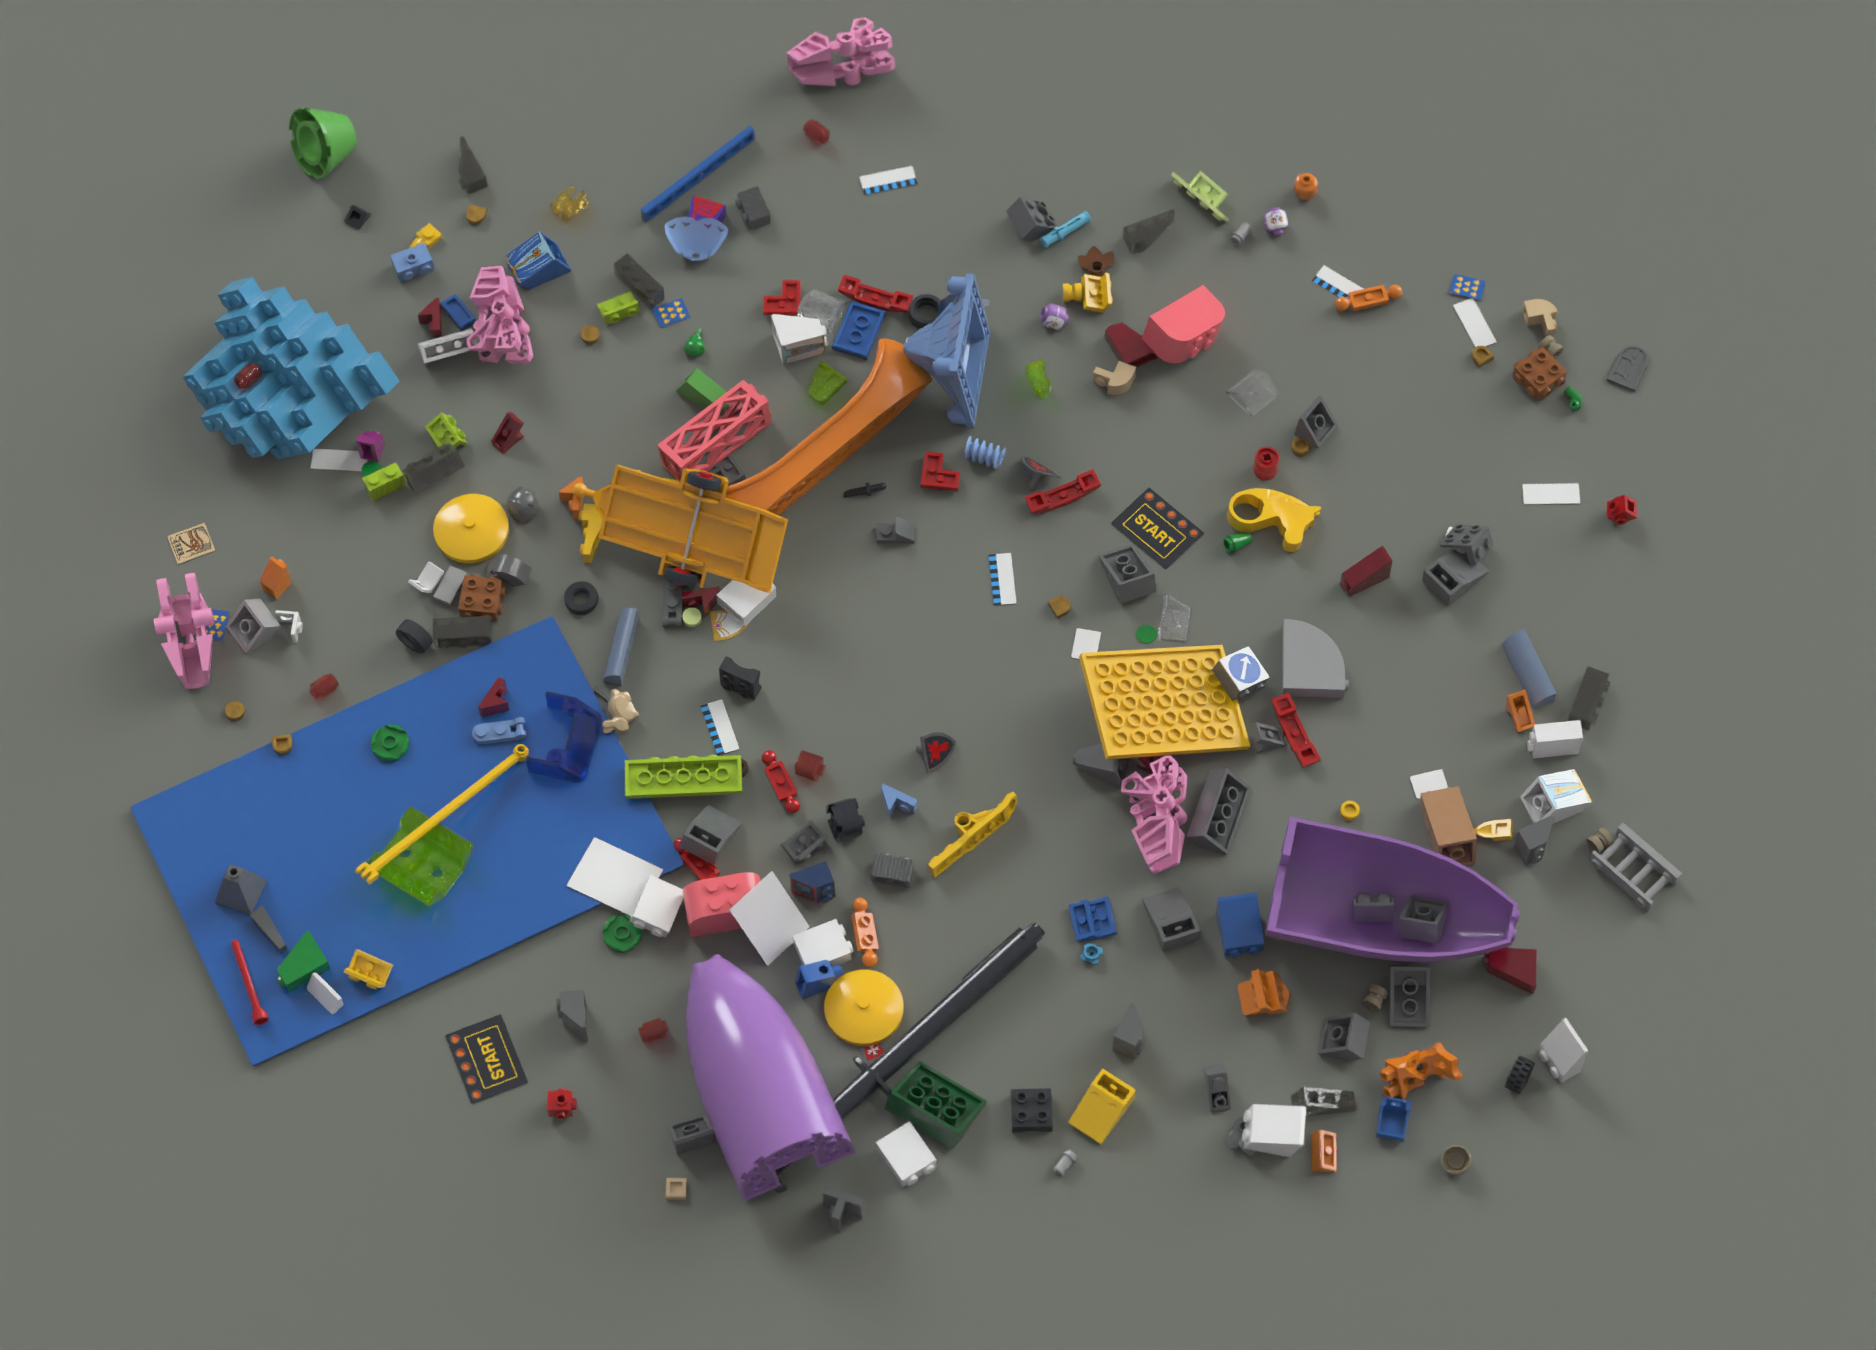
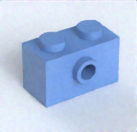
(412, 262)

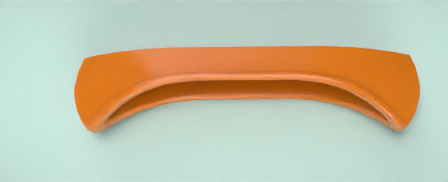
(882, 397)

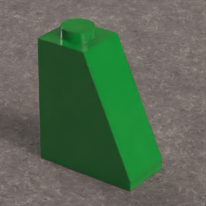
(302, 963)

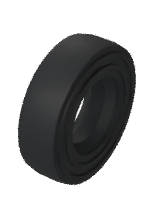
(577, 587)

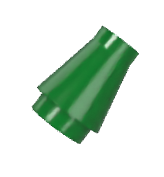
(1235, 542)

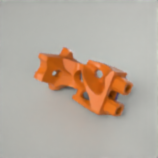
(1403, 1068)

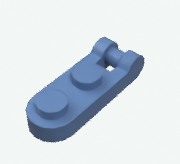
(499, 731)

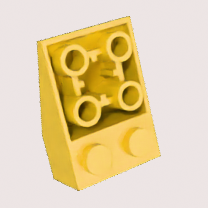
(1102, 1106)

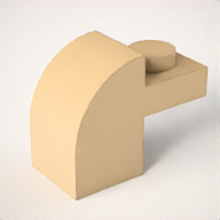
(1540, 312)
(1117, 382)

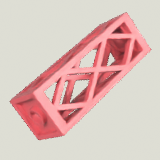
(757, 418)

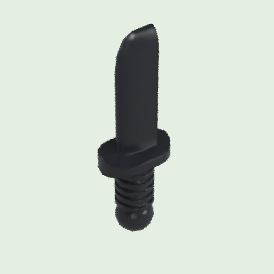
(864, 490)

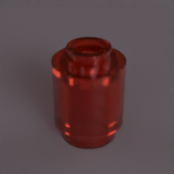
(816, 132)
(248, 376)
(323, 686)
(653, 1030)

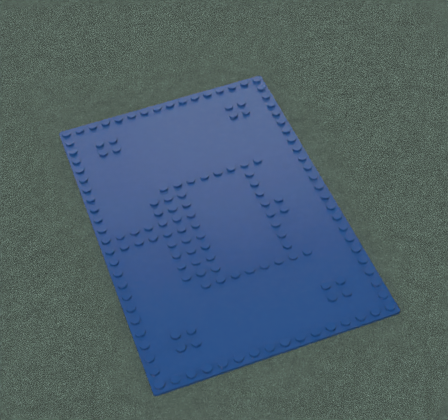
(334, 804)

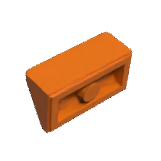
(1324, 1151)

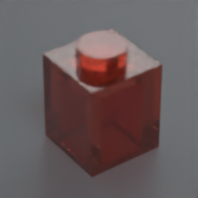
(809, 765)

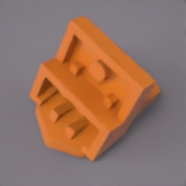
(1264, 994)

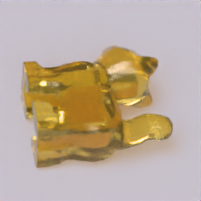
(568, 204)

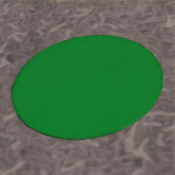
(370, 467)
(1146, 634)

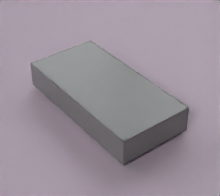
(450, 586)

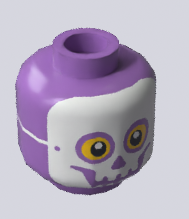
(1275, 221)
(1054, 316)

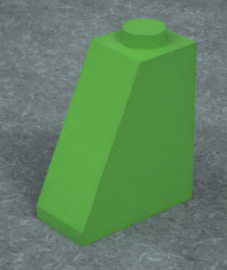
(701, 389)

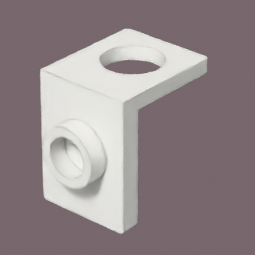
(428, 578)
(295, 618)

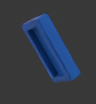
(458, 312)

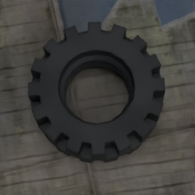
(1519, 1074)

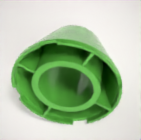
(320, 140)

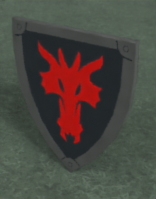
(1035, 469)
(935, 749)

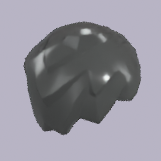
(522, 504)

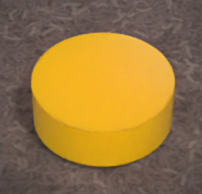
(1349, 810)

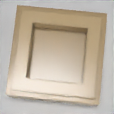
(676, 1188)

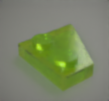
(826, 383)

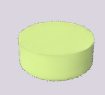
(691, 617)

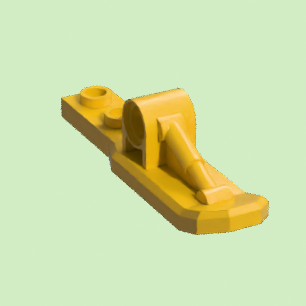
(977, 829)

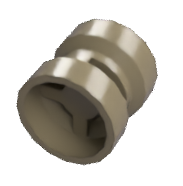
(1551, 346)
(1599, 840)
(1375, 997)

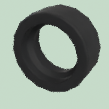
(924, 299)
(414, 636)

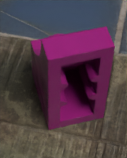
(370, 445)

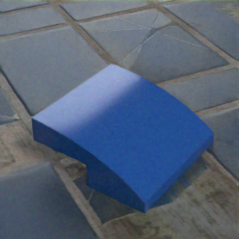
(1093, 919)

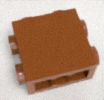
(1539, 374)
(481, 597)

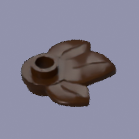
(1096, 260)

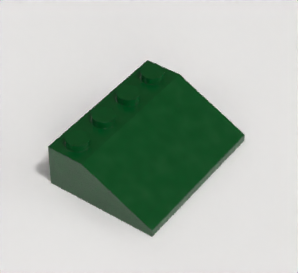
(935, 1104)

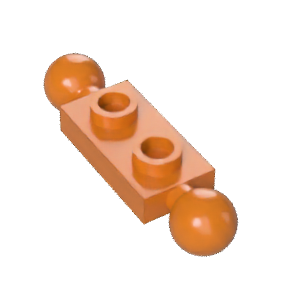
(1368, 298)
(864, 932)

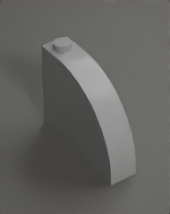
(1311, 662)

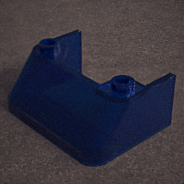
(575, 760)

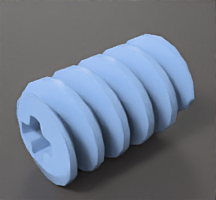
(984, 453)

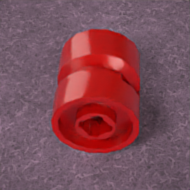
(1266, 463)

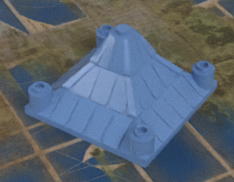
(955, 349)

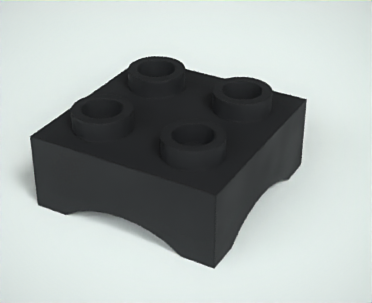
(739, 679)
(1031, 1110)

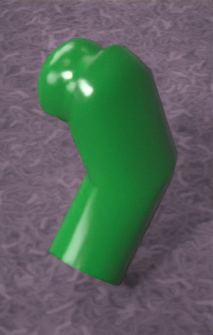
(1575, 398)

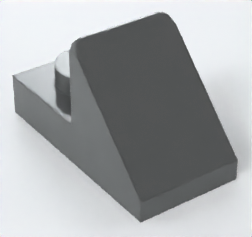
(896, 532)
(1266, 737)

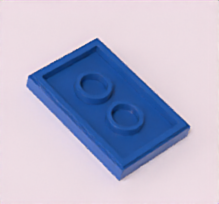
(859, 330)

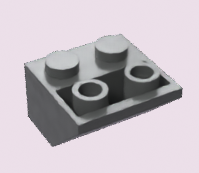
(1031, 218)

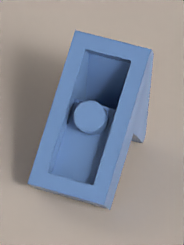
(894, 798)

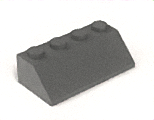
(1218, 811)

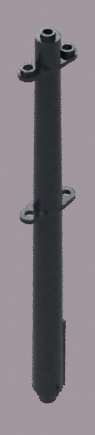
(948, 1010)

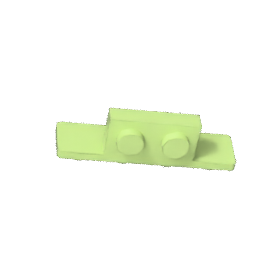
(1206, 190)

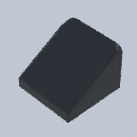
(357, 216)

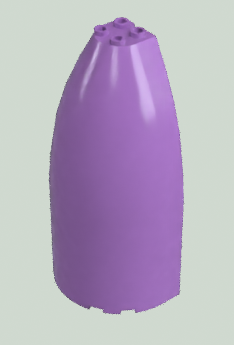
(1331, 864)
(757, 1079)

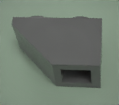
(1217, 1087)

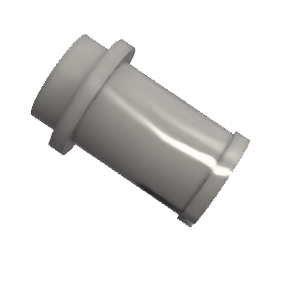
(1238, 237)
(1065, 1162)

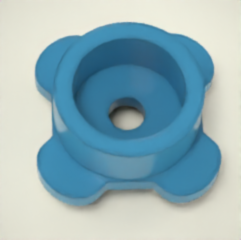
(1091, 948)

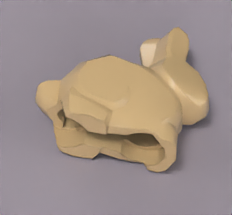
(621, 711)

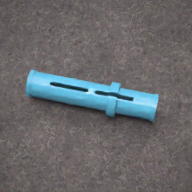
(1060, 232)

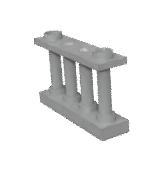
(1641, 849)

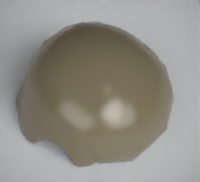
(1456, 1160)

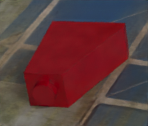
(1128, 345)
(1367, 572)
(1514, 966)

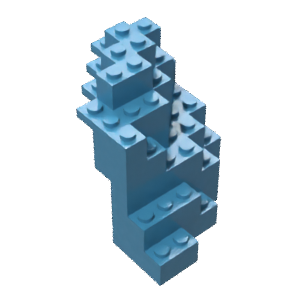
(307, 366)

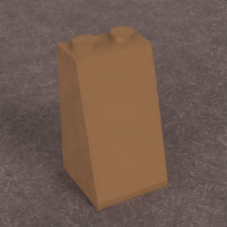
(1449, 825)

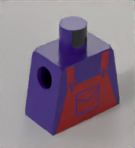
(705, 208)

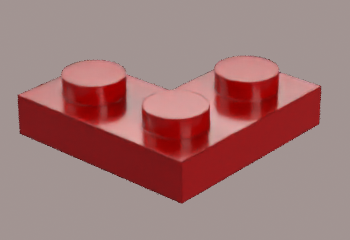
(785, 304)
(934, 477)

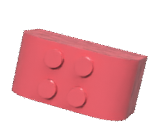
(1185, 326)
(710, 902)

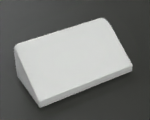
(324, 994)

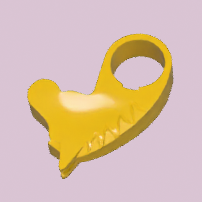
(1276, 509)

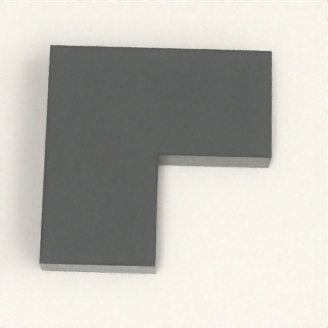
(729, 469)

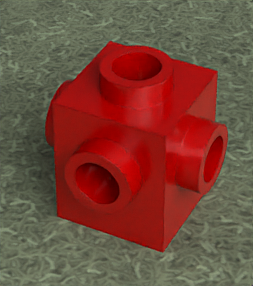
(1621, 509)
(561, 1103)

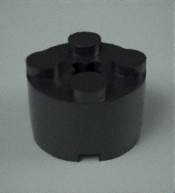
(845, 819)

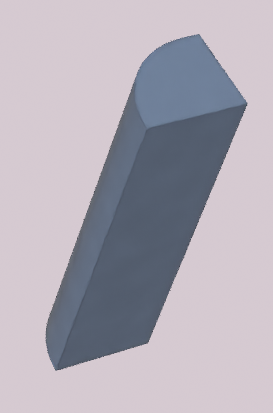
(621, 646)
(1529, 669)

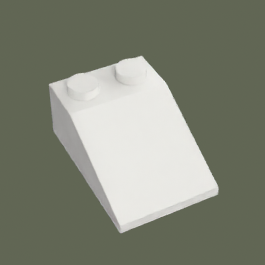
(1563, 1051)

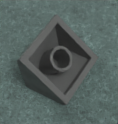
(1316, 423)
(691, 1134)

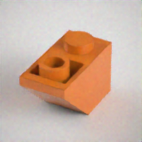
(275, 578)

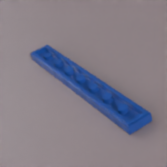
(698, 174)

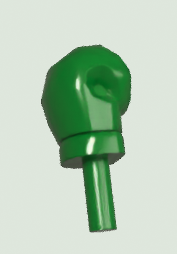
(694, 345)

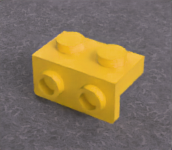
(1096, 292)
(368, 969)

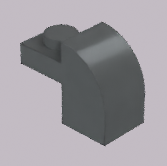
(509, 569)

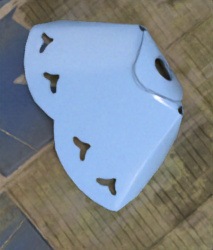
(695, 236)

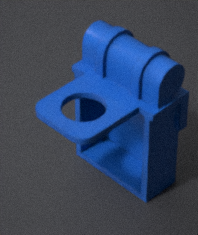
(1393, 1118)

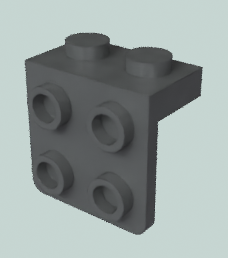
(1474, 539)

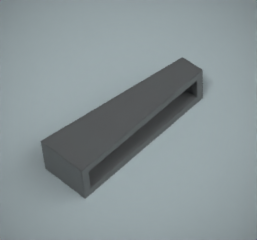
(266, 925)

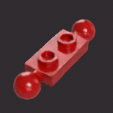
(780, 781)
(698, 866)

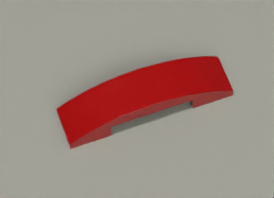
(874, 297)
(1064, 494)
(1294, 730)

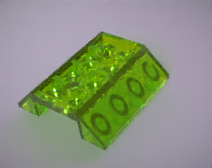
(434, 850)

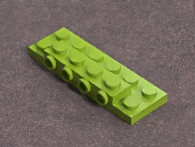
(683, 776)

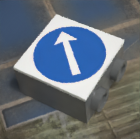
(1240, 673)

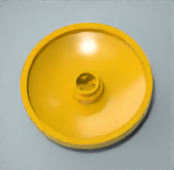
(471, 528)
(863, 1007)

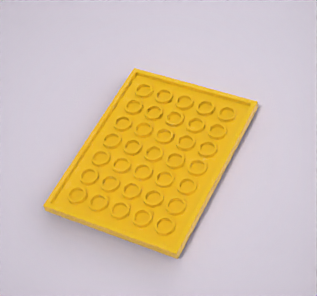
(1162, 702)

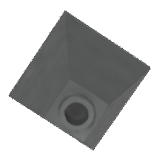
(1093, 762)
(240, 889)

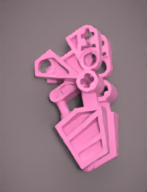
(812, 58)
(499, 297)
(193, 659)
(1160, 834)

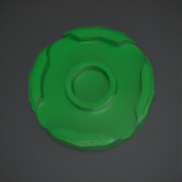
(390, 743)
(621, 934)

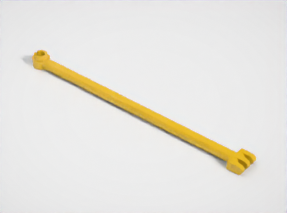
(371, 870)

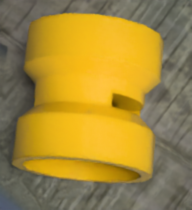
(1072, 292)

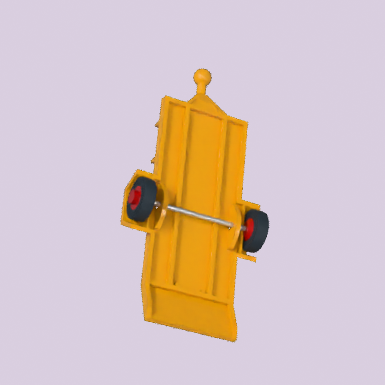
(690, 522)

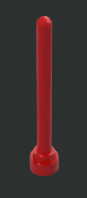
(259, 1015)

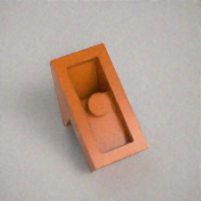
(575, 503)
(1520, 710)

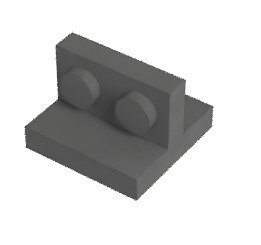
(842, 1205)

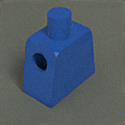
(816, 977)

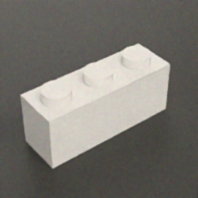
(445, 346)

